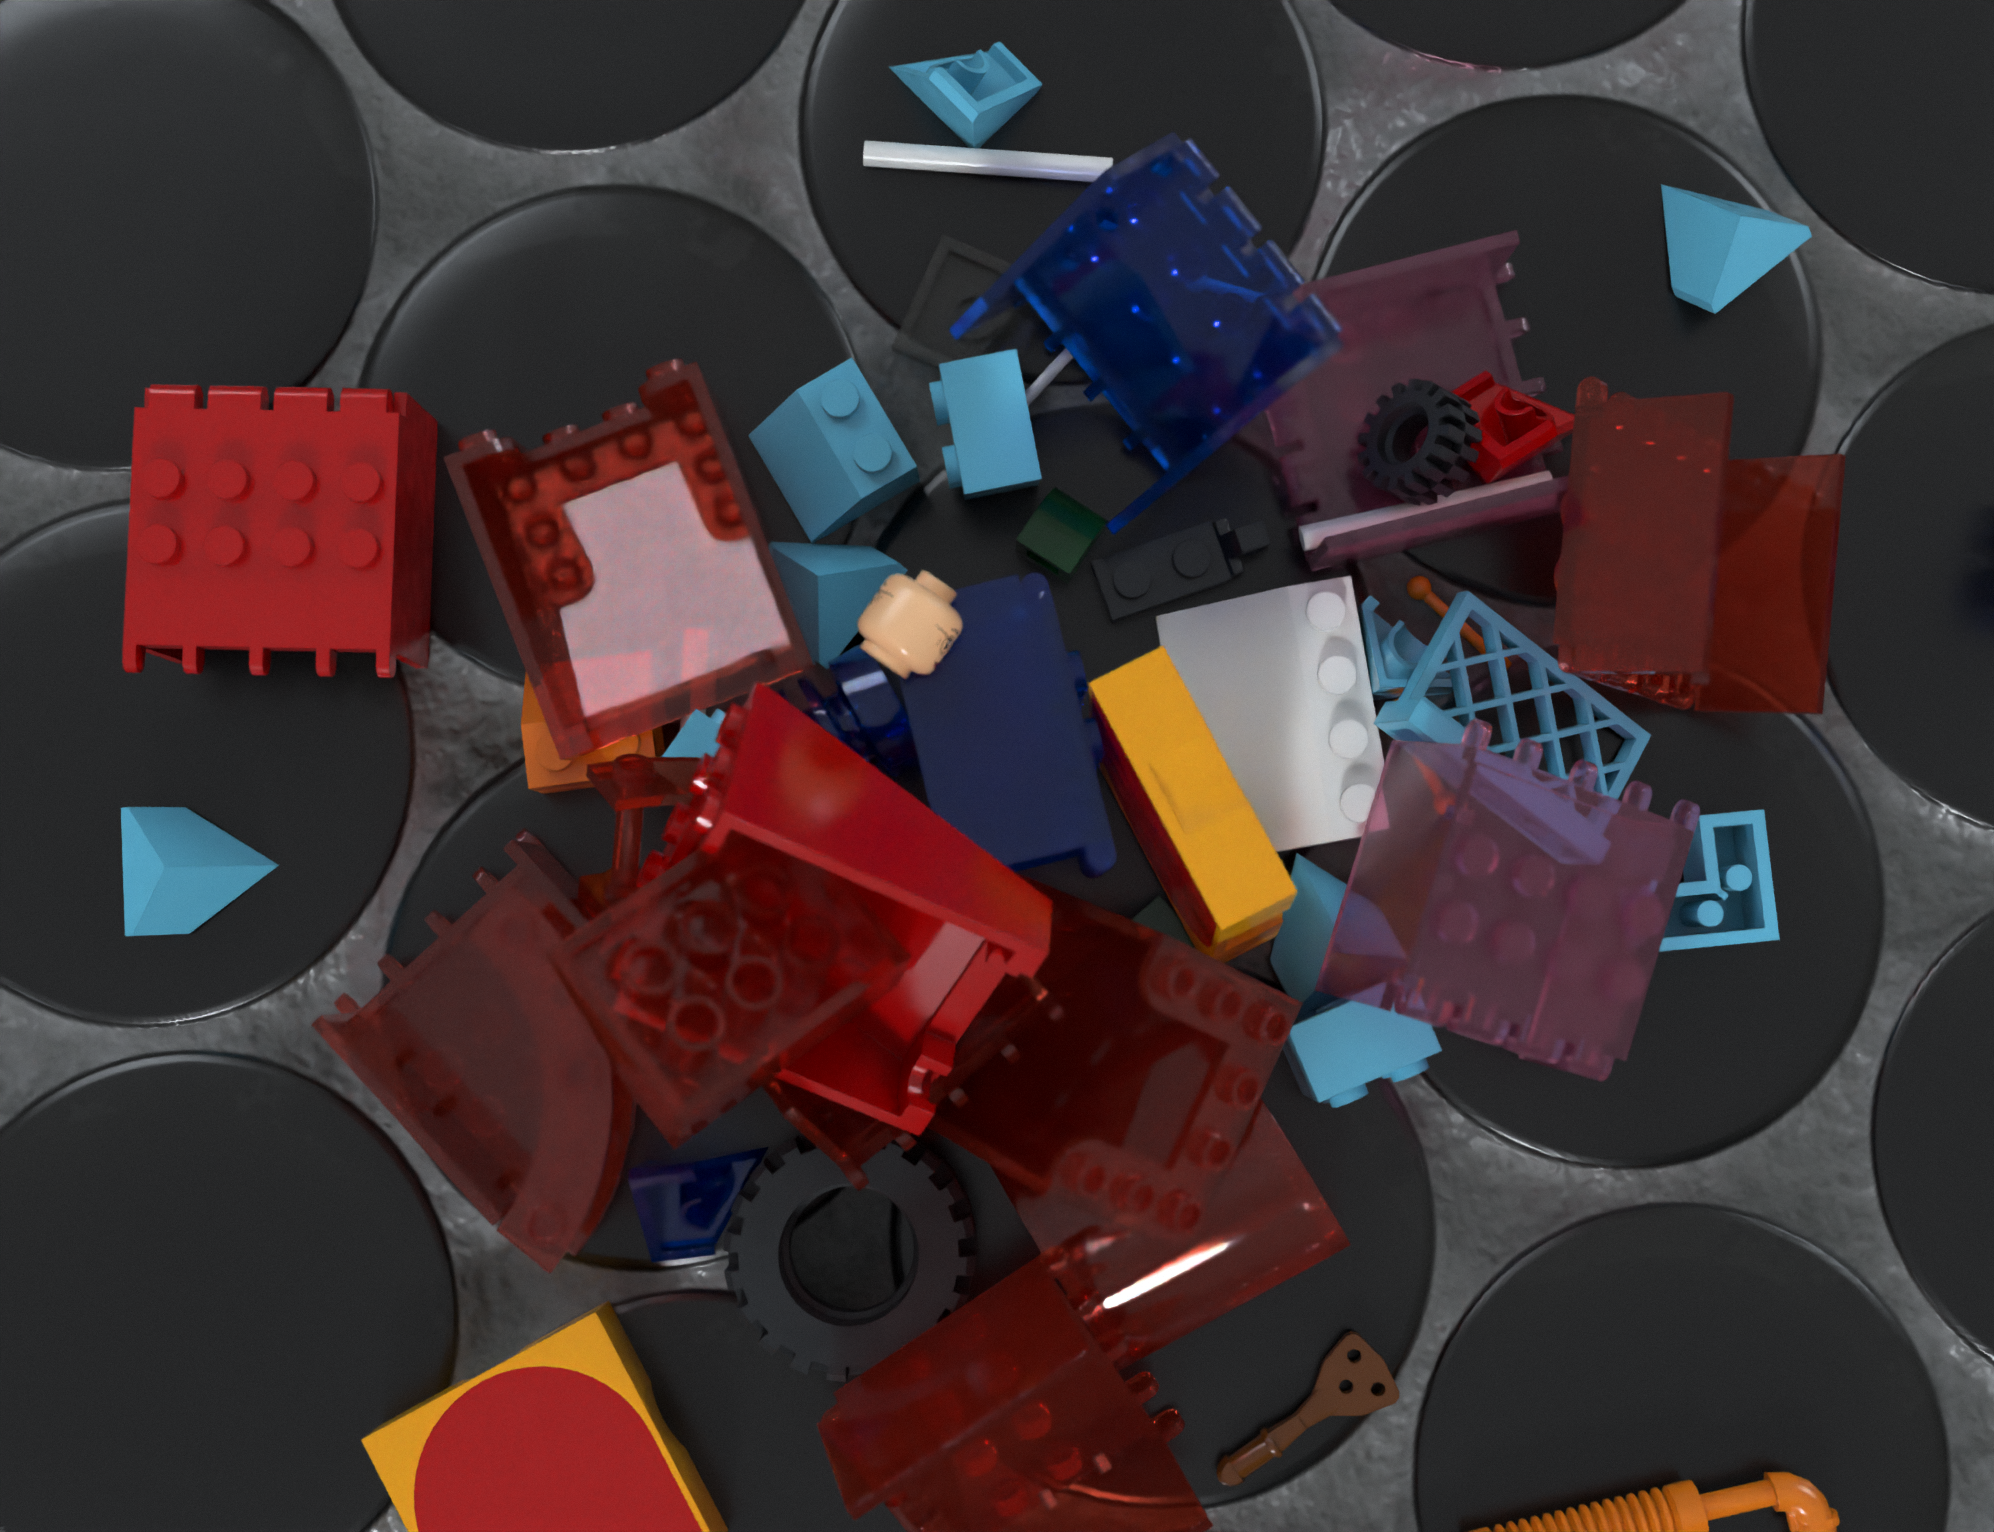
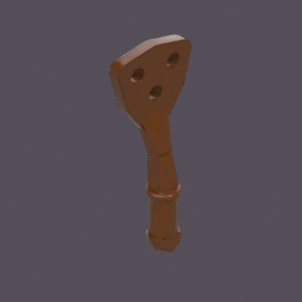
(1323, 1402)

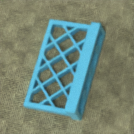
(1420, 720)

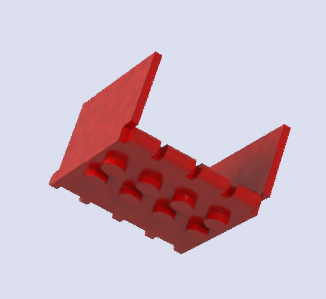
(280, 526)

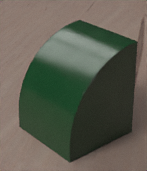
(1060, 534)

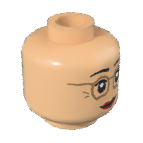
(910, 624)

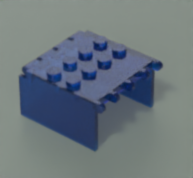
(1168, 308)
(1008, 734)

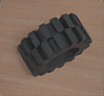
(1442, 453)

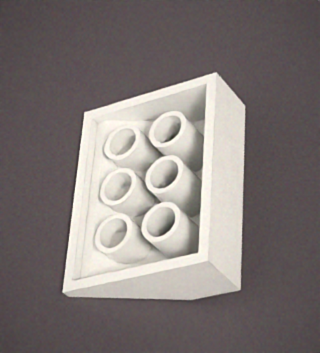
(1286, 704)

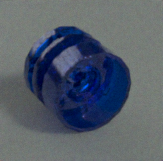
(863, 712)

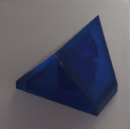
(689, 1200)

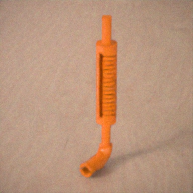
(1685, 1510)

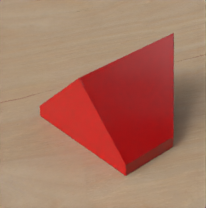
(1511, 426)

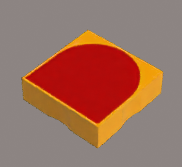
(1188, 809)
(545, 1445)

